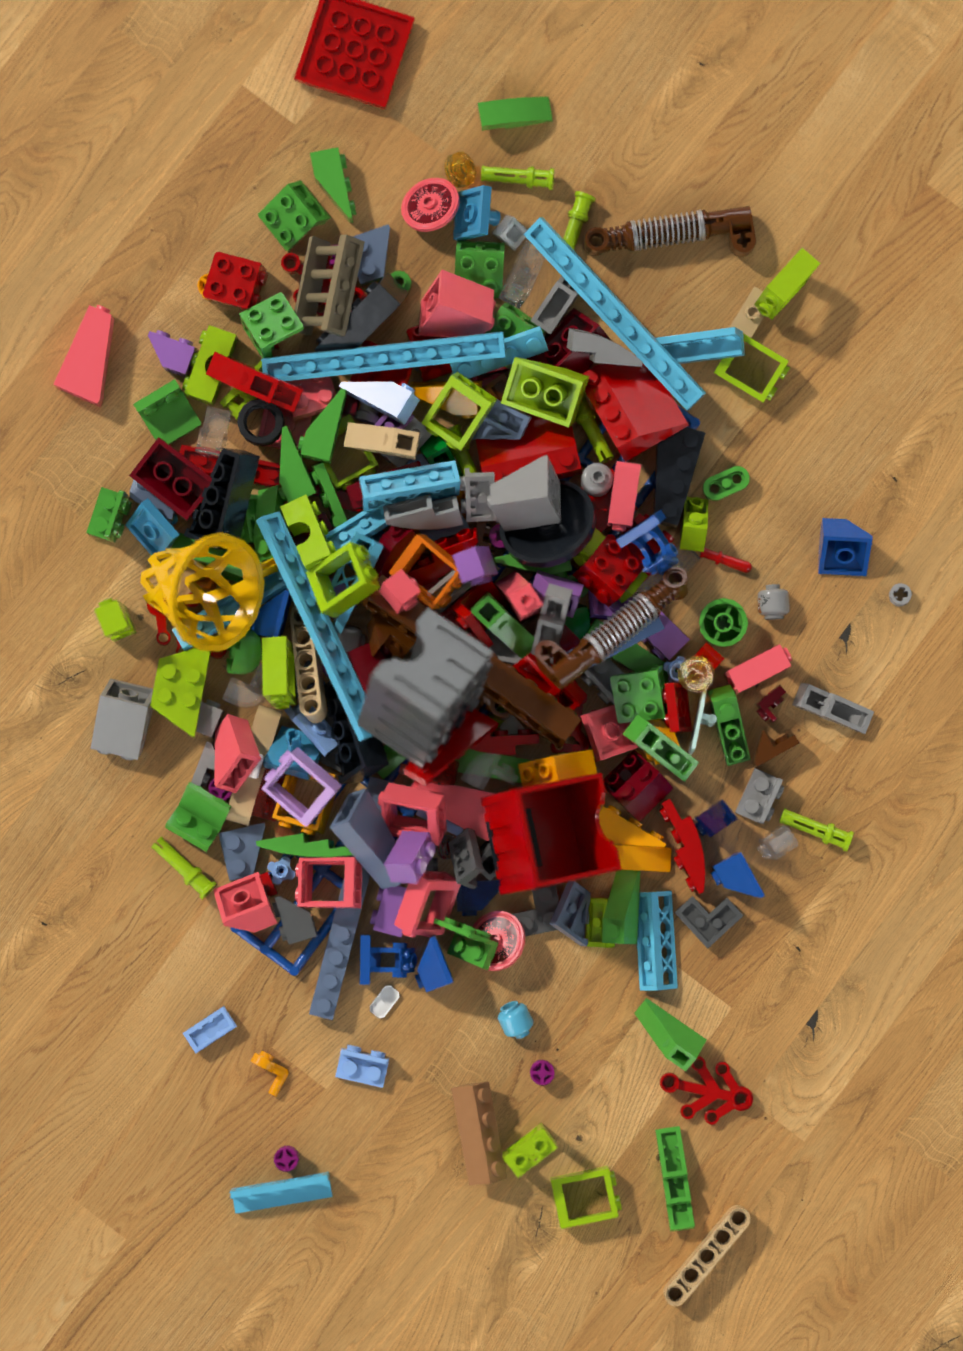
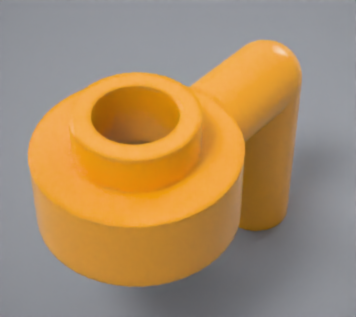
(266, 1062)

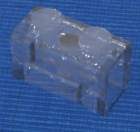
(777, 843)

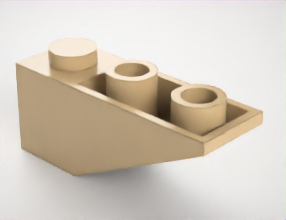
(382, 440)

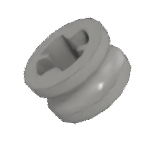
(905, 600)

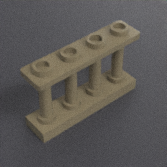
(341, 288)

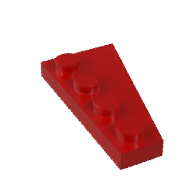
(469, 734)

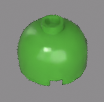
(723, 622)
(245, 654)

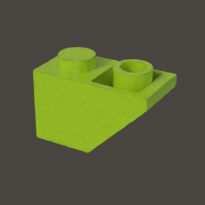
(694, 524)

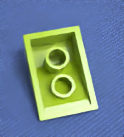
(545, 391)

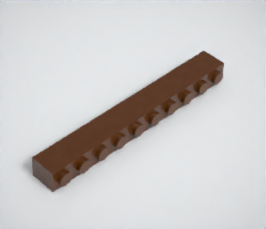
(504, 683)

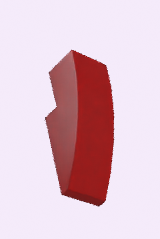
(569, 697)

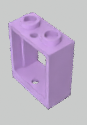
(289, 802)

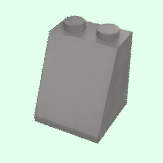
(527, 497)
(122, 719)

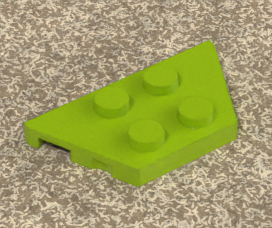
(180, 688)

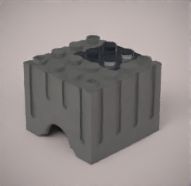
(424, 699)

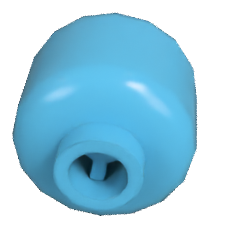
(515, 1019)

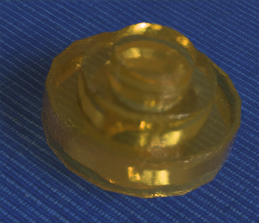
(460, 169)
(696, 674)

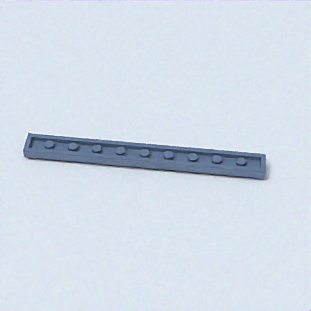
(341, 939)

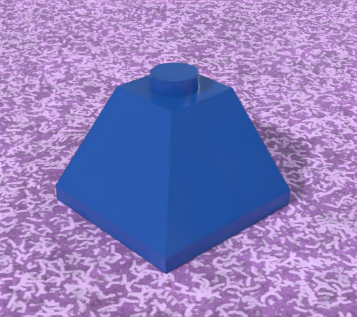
(843, 548)
(273, 616)
(736, 875)
(433, 968)

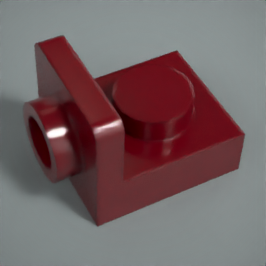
(772, 699)

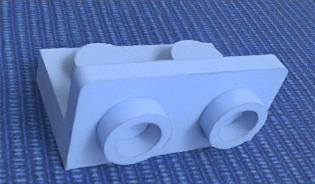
(362, 1067)

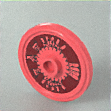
(430, 204)
(508, 933)

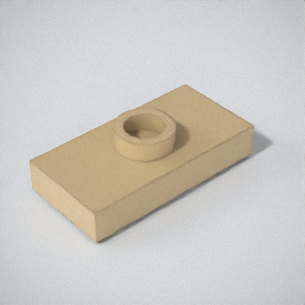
(749, 317)

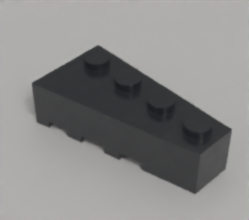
(366, 315)
(674, 472)
(226, 497)
(356, 758)

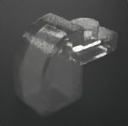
(214, 432)
(243, 694)
(483, 766)

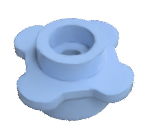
(670, 668)
(278, 877)

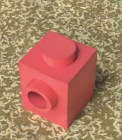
(400, 591)

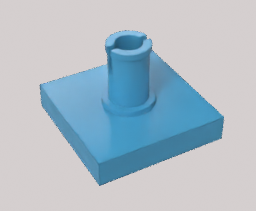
(474, 213)
(152, 528)
(289, 740)

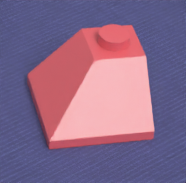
(245, 904)

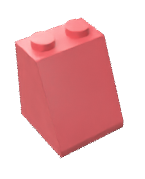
(456, 307)

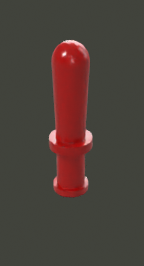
(732, 562)

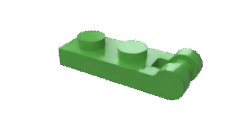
(328, 497)

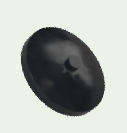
(558, 542)

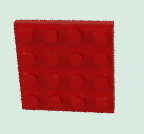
(354, 50)

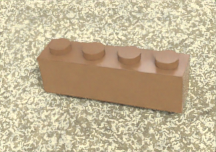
(479, 1133)

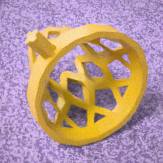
(246, 592)

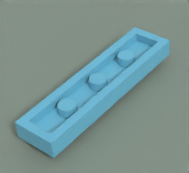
(520, 345)

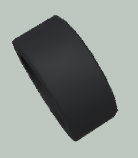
(257, 440)

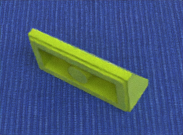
(594, 928)

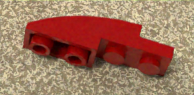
(254, 382)
(431, 567)
(504, 743)
(691, 855)

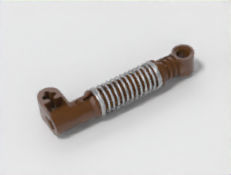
(671, 229)
(604, 639)

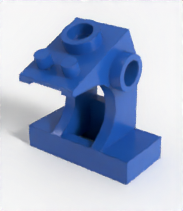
(641, 534)
(371, 960)

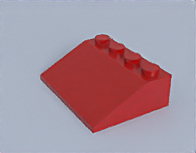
(633, 407)
(539, 440)

